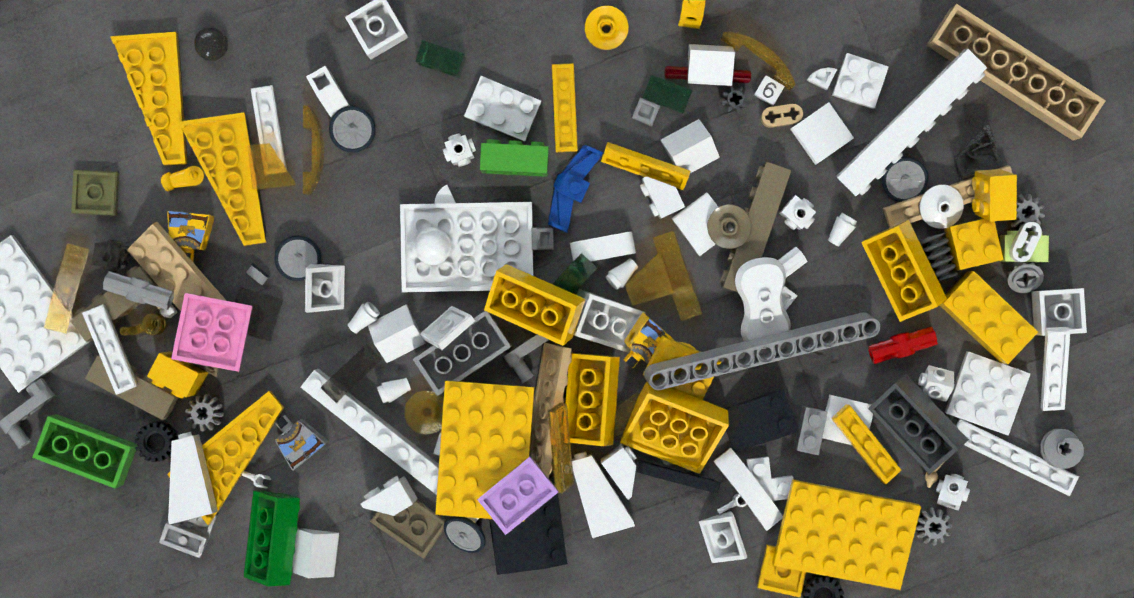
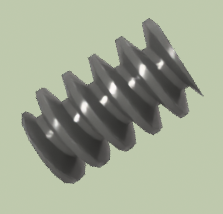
(938, 256)

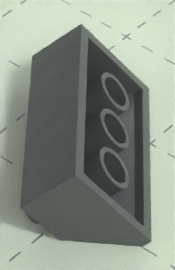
(918, 424)

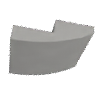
(188, 535)

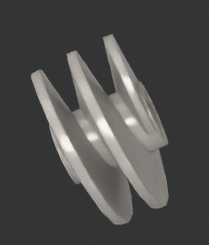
(1053, 455)

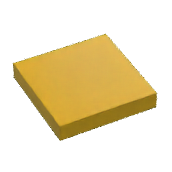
(778, 578)

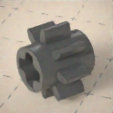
(737, 94)

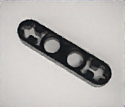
(678, 476)

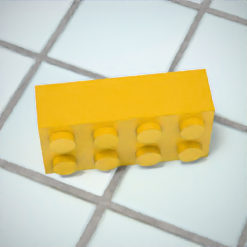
(904, 271)
(534, 304)
(988, 317)
(592, 398)

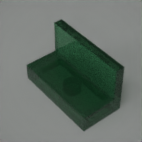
(667, 94)

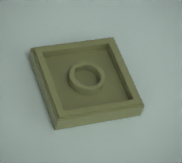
(95, 192)

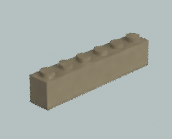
(762, 213)

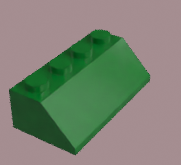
(271, 538)

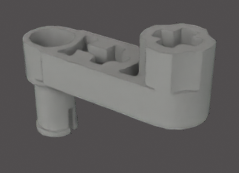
(515, 358)
(40, 395)

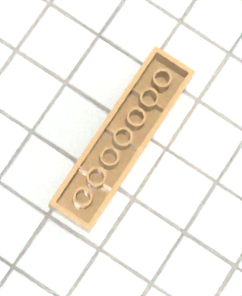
(1018, 73)

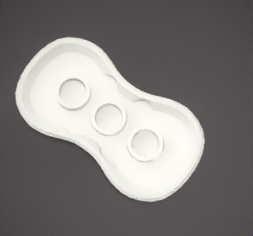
(761, 289)

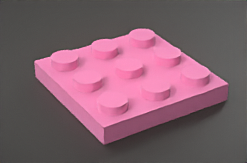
(212, 332)

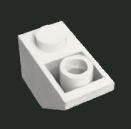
(327, 90)
(663, 196)

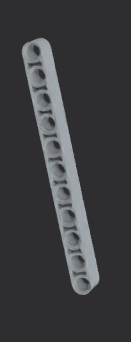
(752, 348)

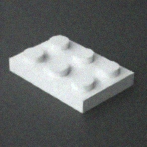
(502, 108)

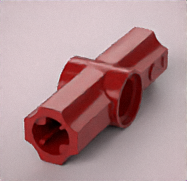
(902, 345)

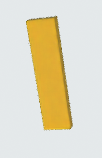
(564, 107)
(645, 166)
(866, 444)

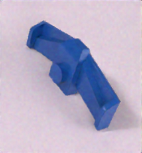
(571, 186)

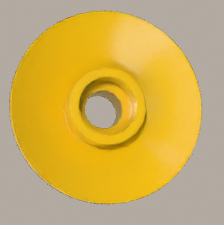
(609, 17)

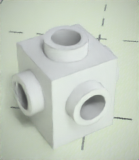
(462, 158)
(790, 210)
(937, 383)
(952, 498)

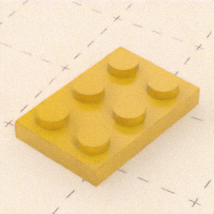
(671, 349)

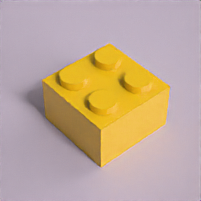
(995, 195)
(973, 243)
(177, 375)

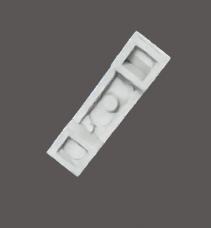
(748, 489)

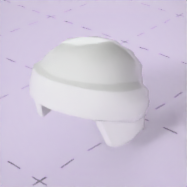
(430, 246)

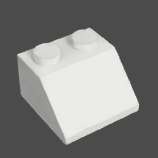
(621, 468)

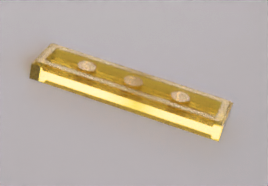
(561, 447)

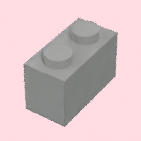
(811, 430)

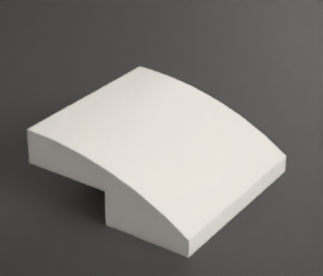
(822, 133)
(694, 221)
(834, 404)

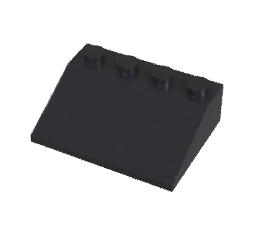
(533, 543)

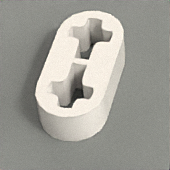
(1030, 244)

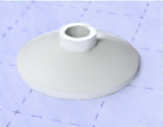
(931, 206)

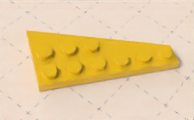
(155, 78)
(223, 154)
(236, 444)

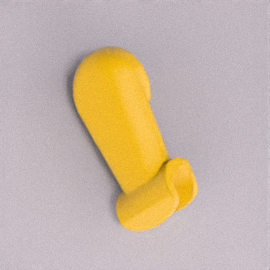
(187, 177)

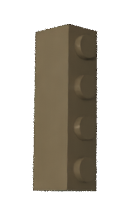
(116, 305)
(146, 396)

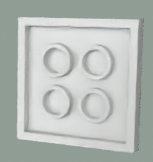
(987, 393)

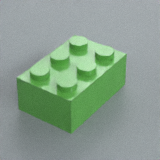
(514, 158)

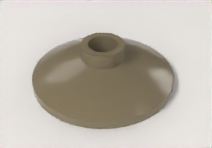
(719, 230)

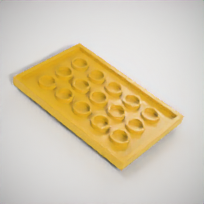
(481, 442)
(846, 534)

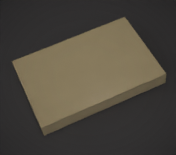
(413, 527)

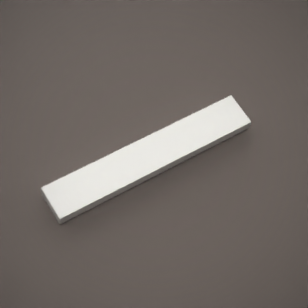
(1017, 458)

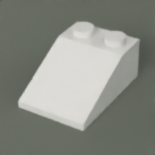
(605, 321)

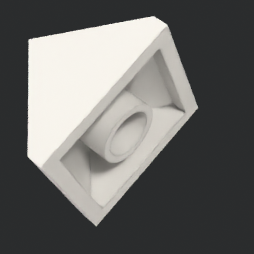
(710, 64)
(691, 147)
(324, 287)
(396, 334)
(723, 538)
(315, 553)

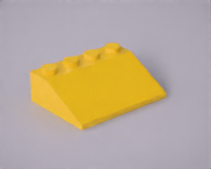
(675, 427)

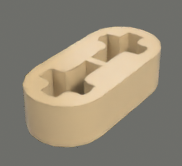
(781, 110)

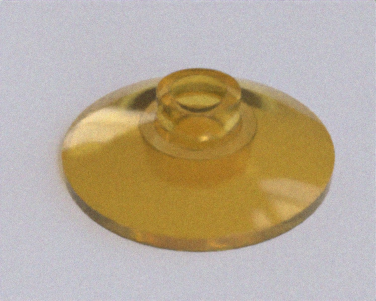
(417, 419)

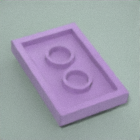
(518, 495)

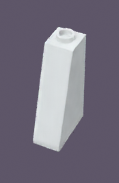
(190, 481)
(600, 501)

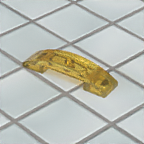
(782, 75)
(311, 179)
(66, 288)
(683, 295)

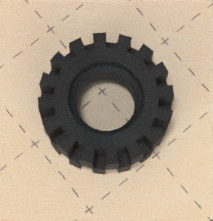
(143, 441)
(819, 582)

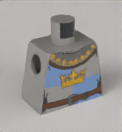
(298, 441)

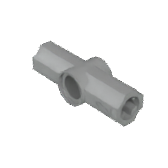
(138, 290)

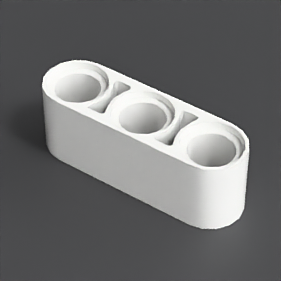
(604, 247)

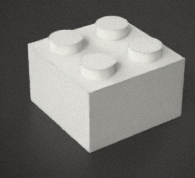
(376, 27)
(1059, 309)

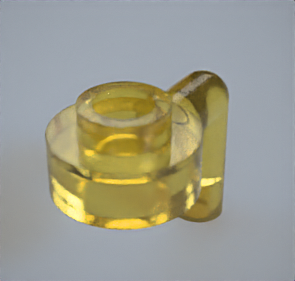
(147, 326)

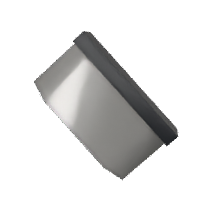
(257, 274)

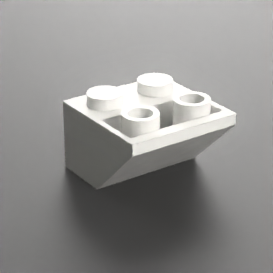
(392, 498)

